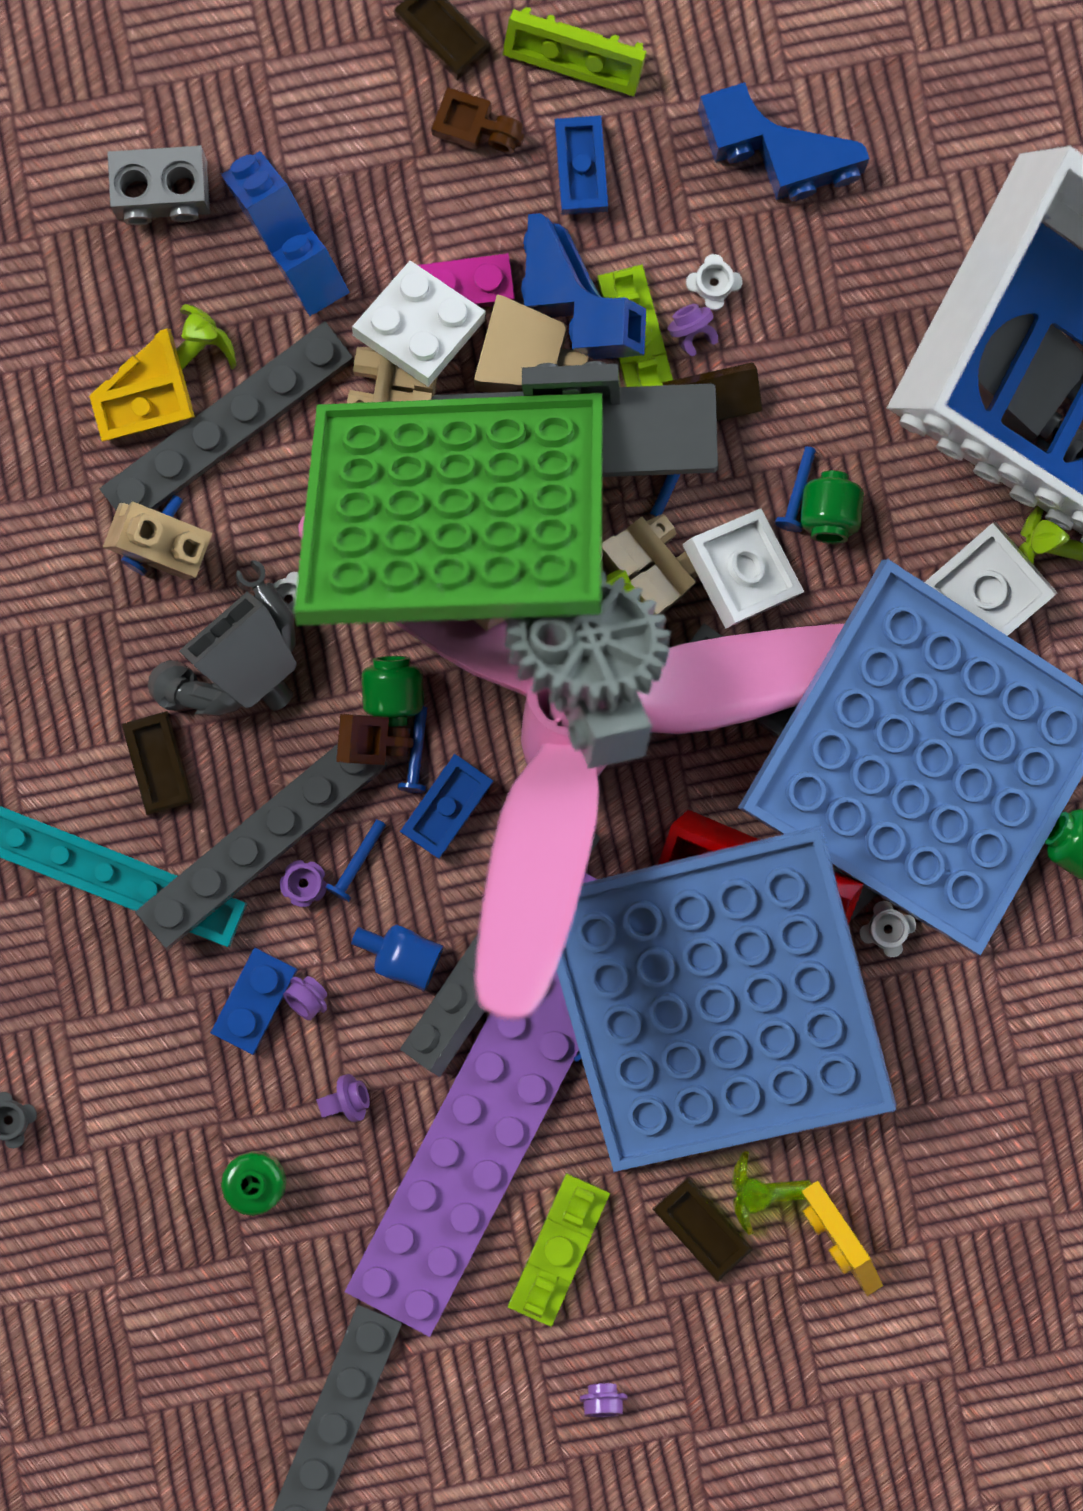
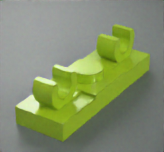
(574, 51)
(653, 366)
(558, 1249)

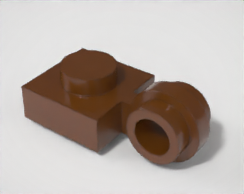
(465, 118)
(369, 740)

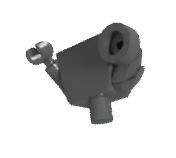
(240, 652)

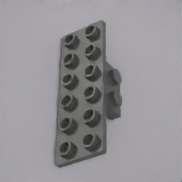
(643, 426)

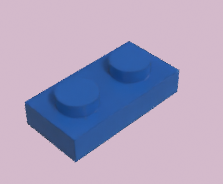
(581, 165)
(446, 806)
(253, 1001)

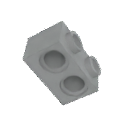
(160, 170)

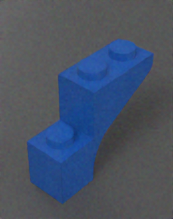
(793, 158)
(285, 232)
(561, 286)

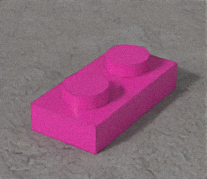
(476, 278)

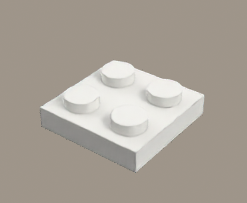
(418, 323)
(743, 568)
(994, 581)

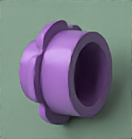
(290, 883)
(306, 997)
(603, 1401)

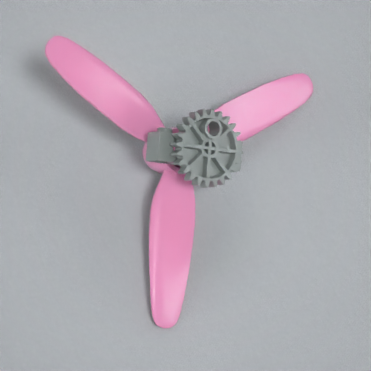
(592, 702)

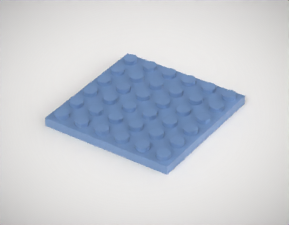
(927, 757)
(721, 1002)

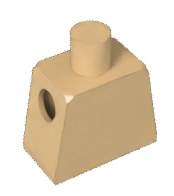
(517, 340)

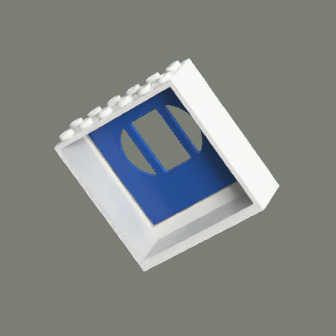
(1017, 266)

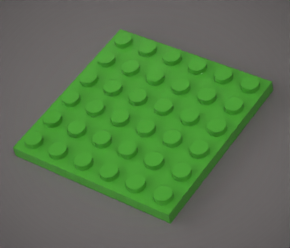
(453, 510)

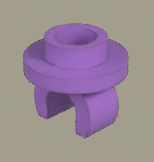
(689, 322)
(350, 1098)

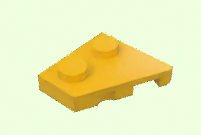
(144, 392)
(847, 1249)

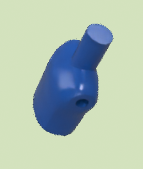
(401, 955)

